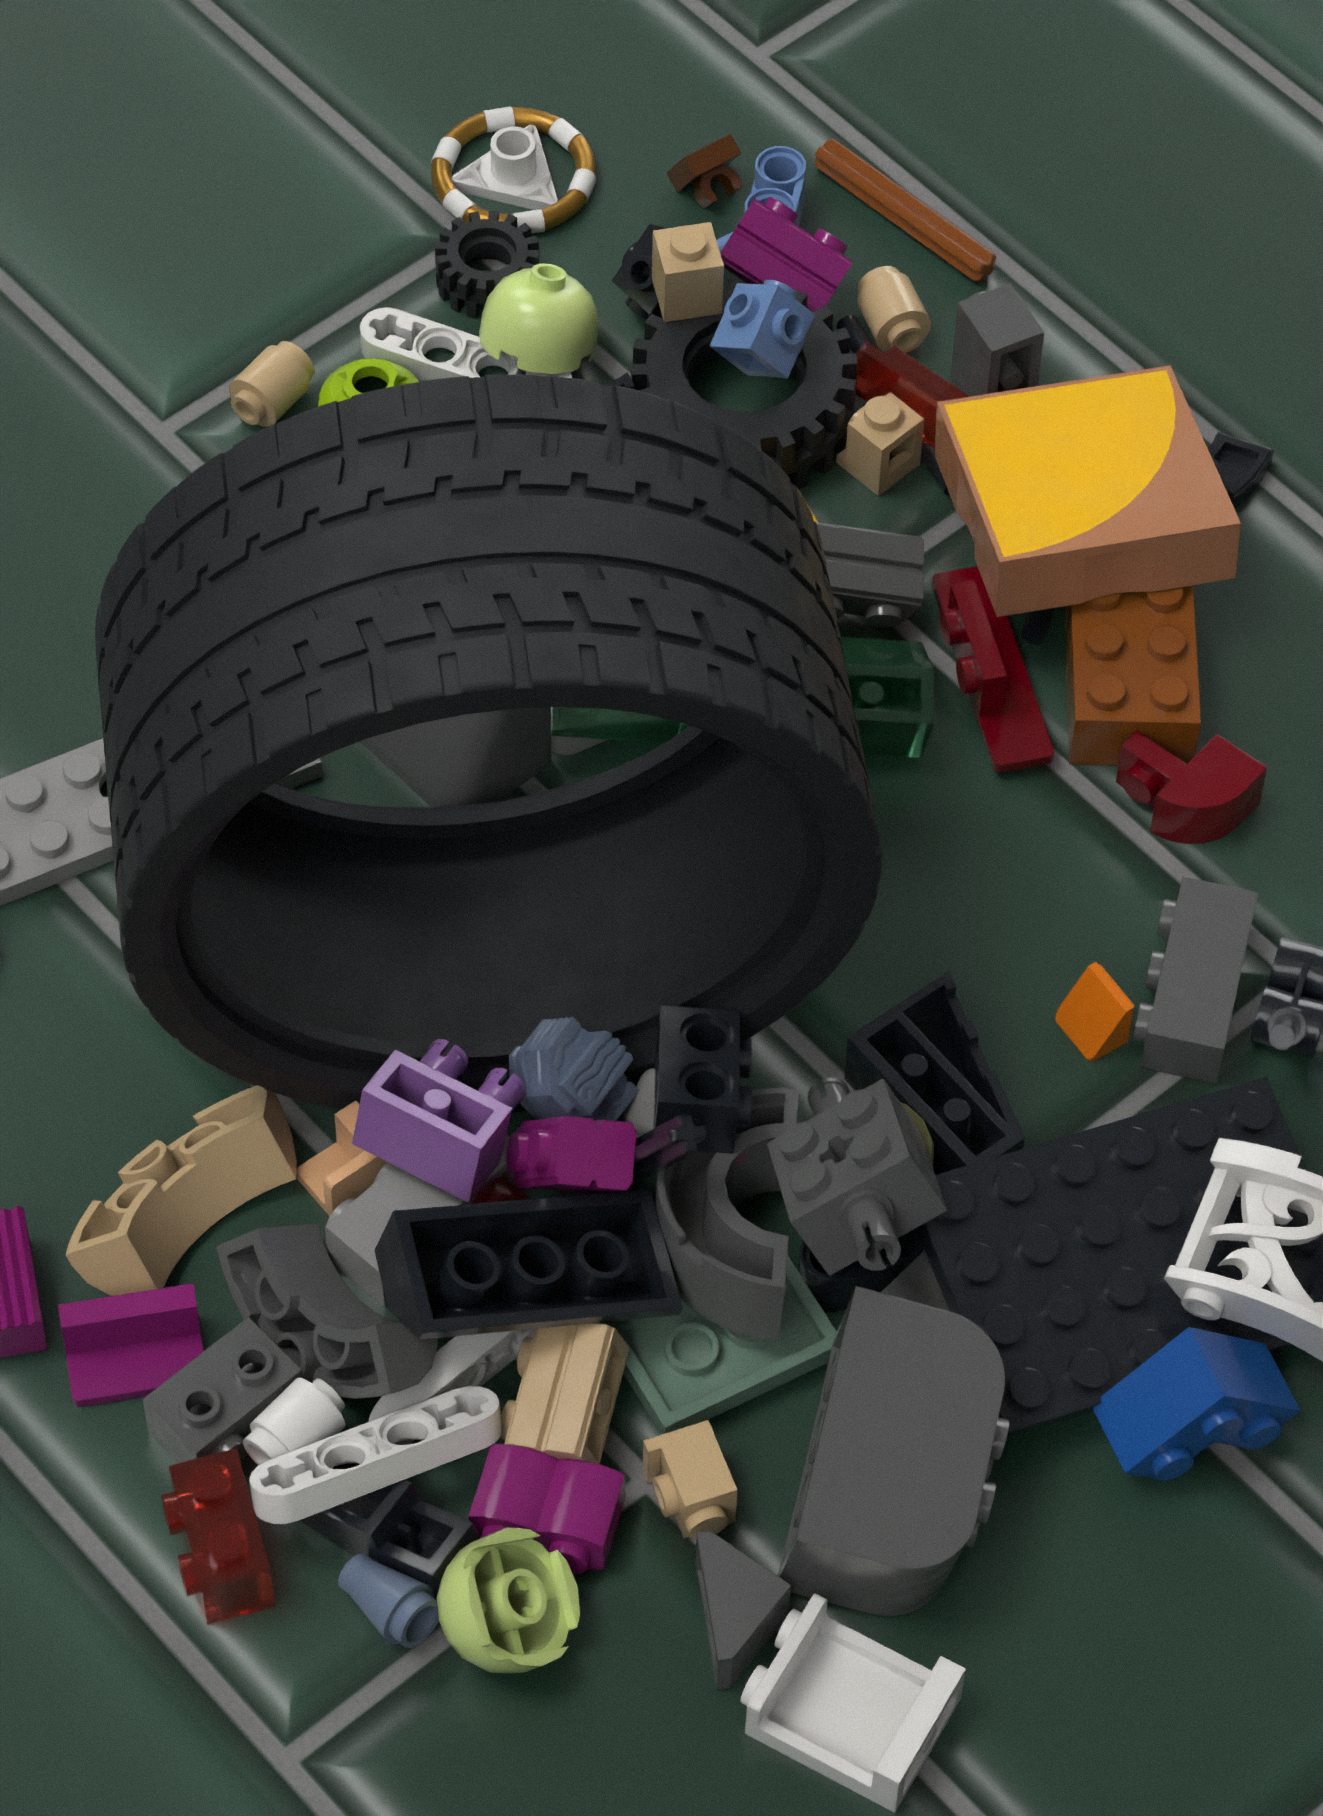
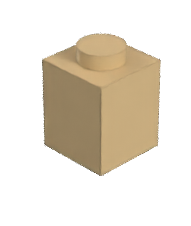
(687, 272)

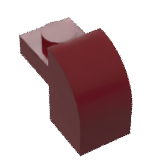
(1192, 799)

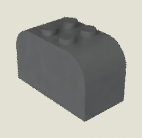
(896, 1457)

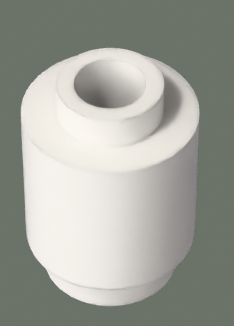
(295, 1419)

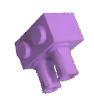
(433, 1123)

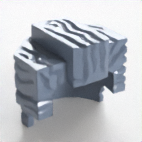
(573, 1072)

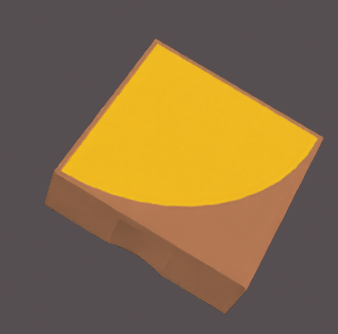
(1086, 490)

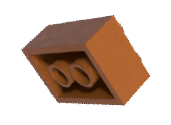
(1130, 672)

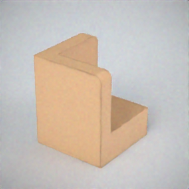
(342, 1168)

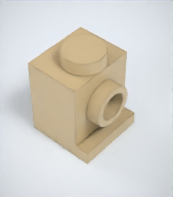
(873, 434)
(691, 1479)

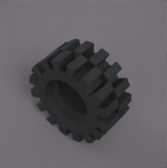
(475, 242)

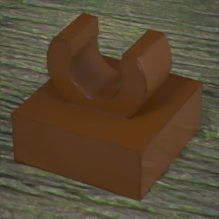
(707, 165)

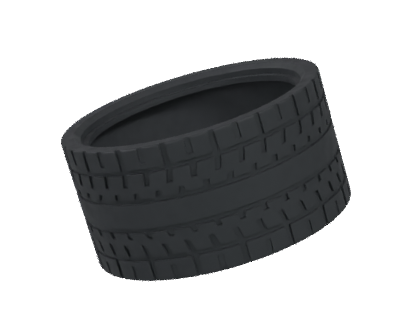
(442, 565)

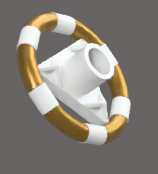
(514, 167)

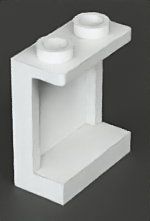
(850, 1705)

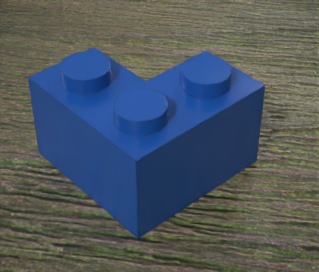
(1192, 1395)

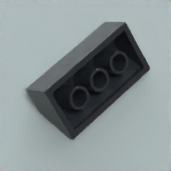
(526, 1264)

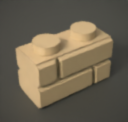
(566, 1391)

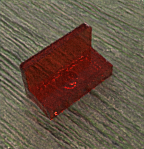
(907, 380)

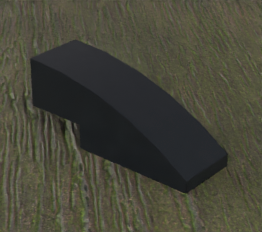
(397, 1531)

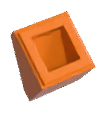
(1096, 1014)

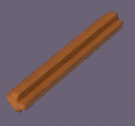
(905, 210)

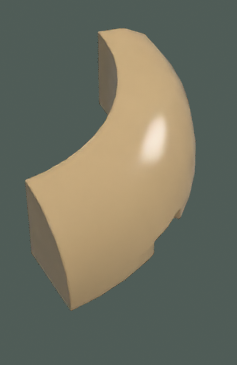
(182, 1191)

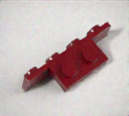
(991, 672)

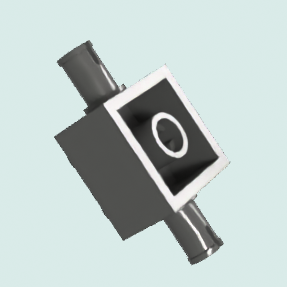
(855, 1175)

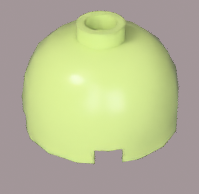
(541, 320)
(508, 1602)

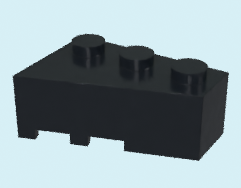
(938, 1070)

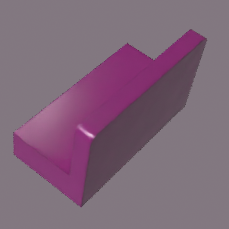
(128, 1342)

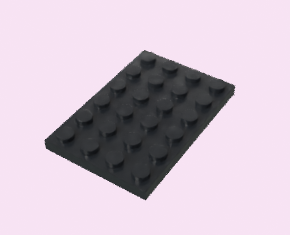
(1073, 1240)

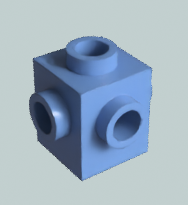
(762, 329)

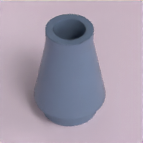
(393, 1602)

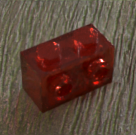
(221, 1536)

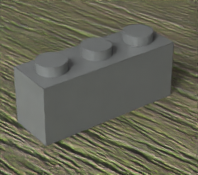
(1195, 979)

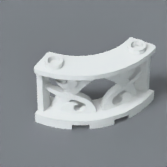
(1267, 1186)

